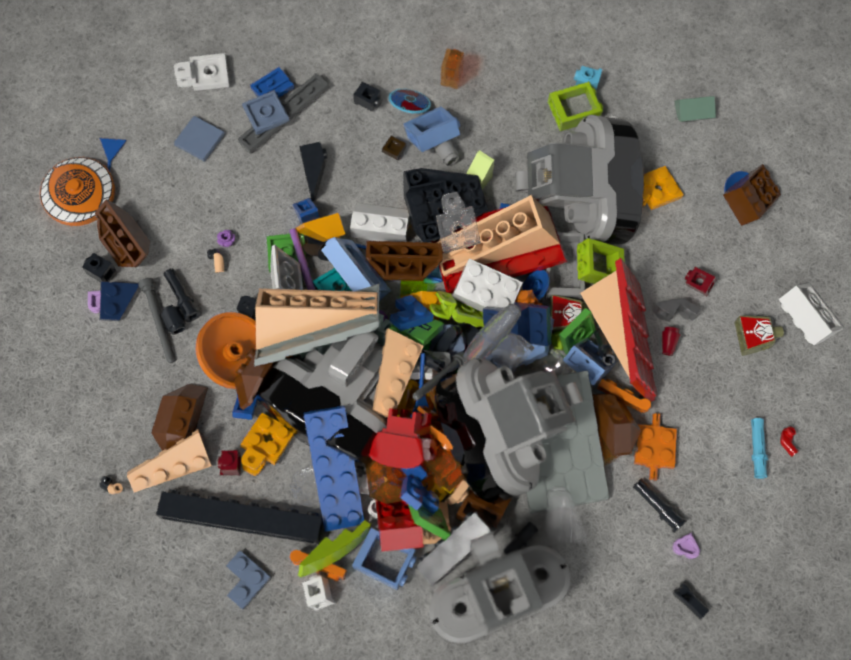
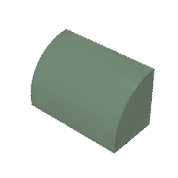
(695, 108)

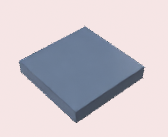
(265, 112)
(199, 138)

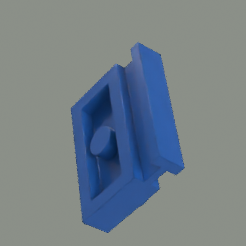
(274, 80)

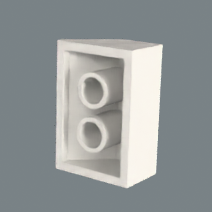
(379, 223)
(284, 271)
(810, 313)

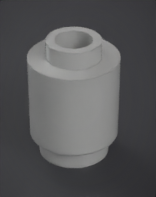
(447, 153)

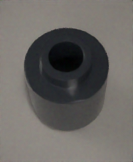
(173, 319)

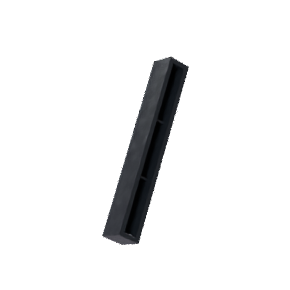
(240, 517)

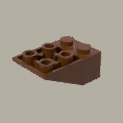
(752, 195)
(492, 511)

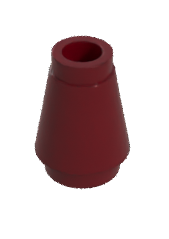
(670, 339)

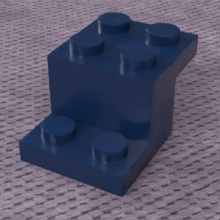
(532, 325)

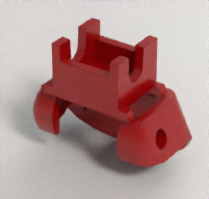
(400, 441)

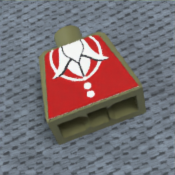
(564, 311)
(756, 333)

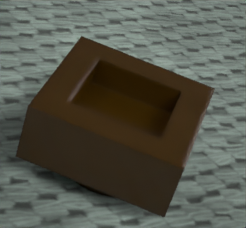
(394, 147)

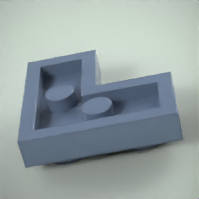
(251, 581)

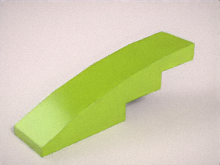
(331, 551)

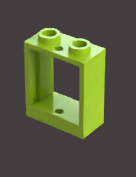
(558, 111)
(586, 267)

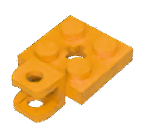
(655, 197)
(260, 452)

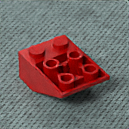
(397, 527)

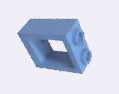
(432, 128)
(584, 357)
(364, 552)

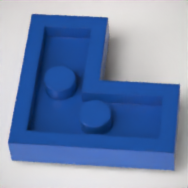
(411, 313)
(417, 495)

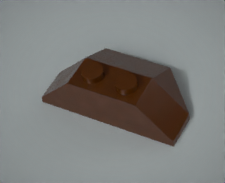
(121, 235)
(404, 259)
(250, 379)
(178, 415)
(615, 424)

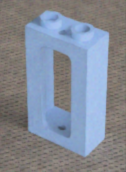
(353, 266)

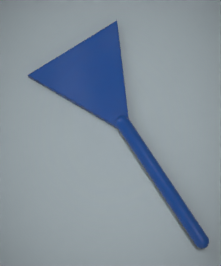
(111, 148)
(422, 402)

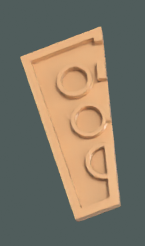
(395, 370)
(182, 459)

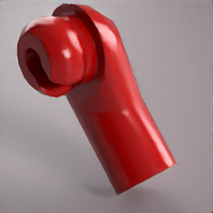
(786, 440)

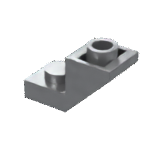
(666, 309)

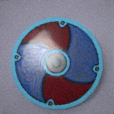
(409, 101)

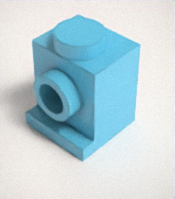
(588, 75)

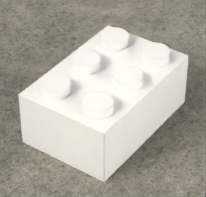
(485, 287)

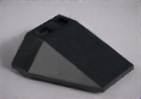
(424, 194)

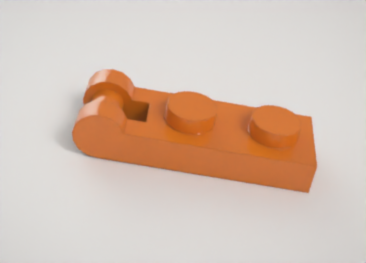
(627, 396)
(333, 571)

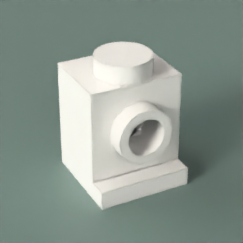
(311, 589)

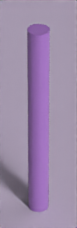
(302, 260)

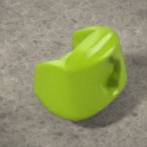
(556, 341)

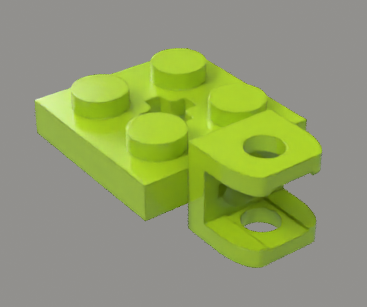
(458, 310)

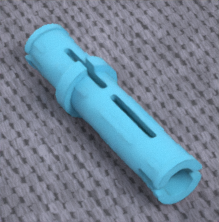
(759, 454)

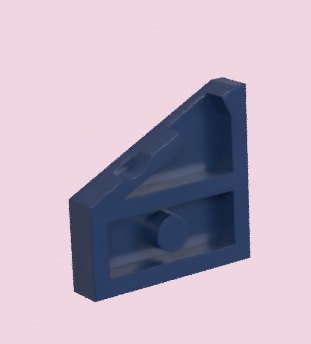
(115, 299)

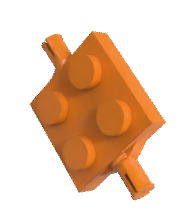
(656, 447)

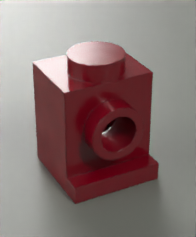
(695, 274)
(229, 463)

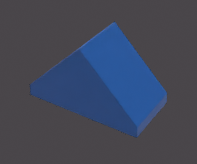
(306, 211)

